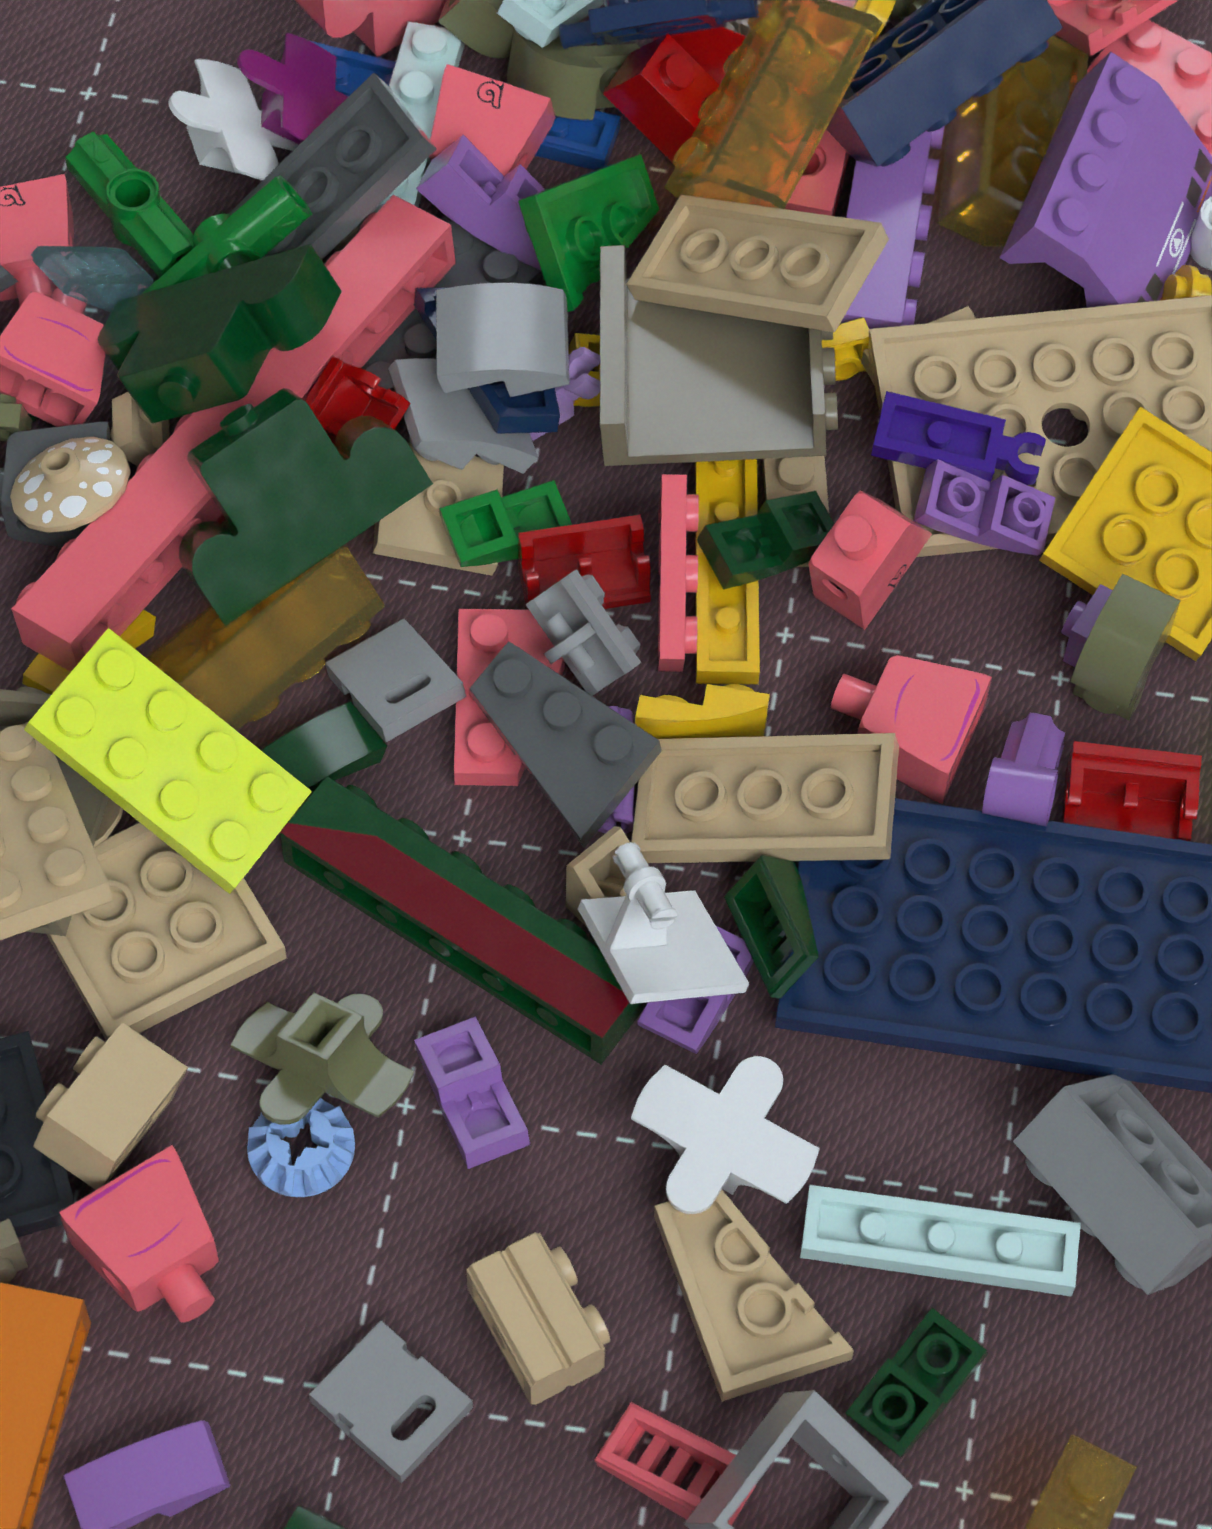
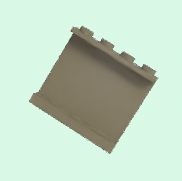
(706, 382)

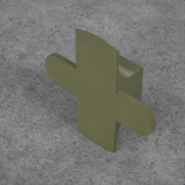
(322, 1052)

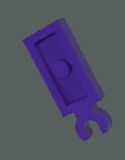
(925, 431)

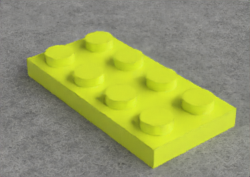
(168, 760)

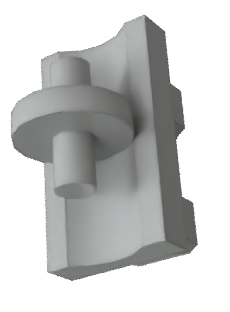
(584, 632)

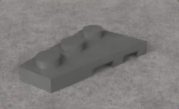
(564, 737)

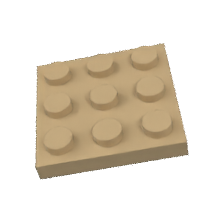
(163, 937)

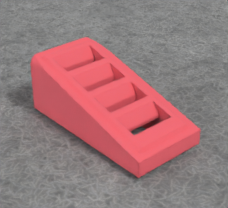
(666, 1434)

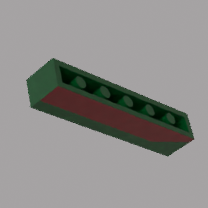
(460, 916)

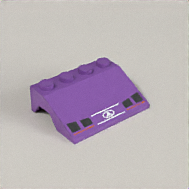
(1115, 189)

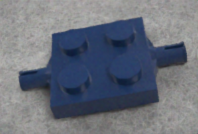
(648, 19)

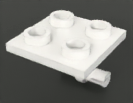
(658, 940)

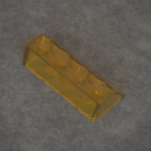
(773, 102)
(1001, 142)
(278, 642)

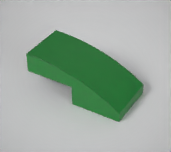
(488, 525)

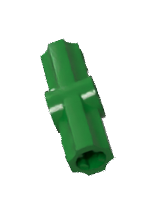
(130, 201)
(240, 237)

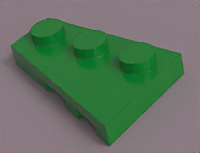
(582, 215)

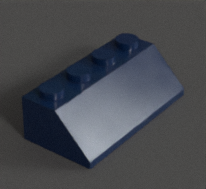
(931, 67)

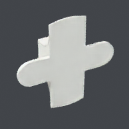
(227, 122)
(724, 1135)

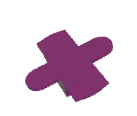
(298, 88)

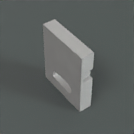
(395, 680)
(379, 1390)

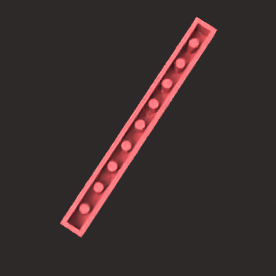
(134, 547)

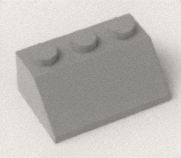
(1125, 1179)

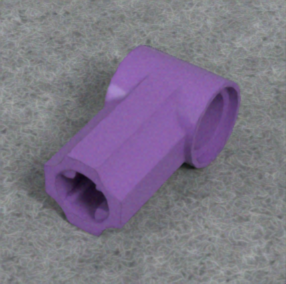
(1026, 775)

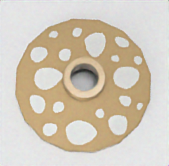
(70, 484)

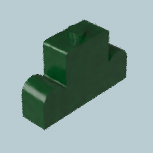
(211, 334)
(288, 497)

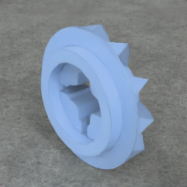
(316, 1168)

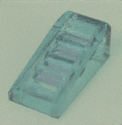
(93, 273)

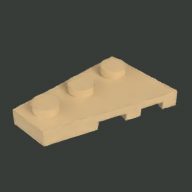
(742, 1303)

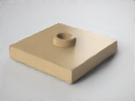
(416, 527)

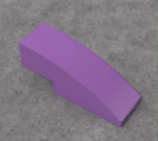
(481, 198)

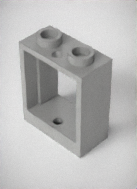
(831, 1442)

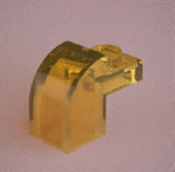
(1082, 1489)

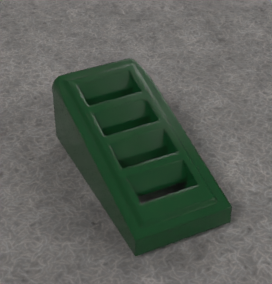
(750, 901)

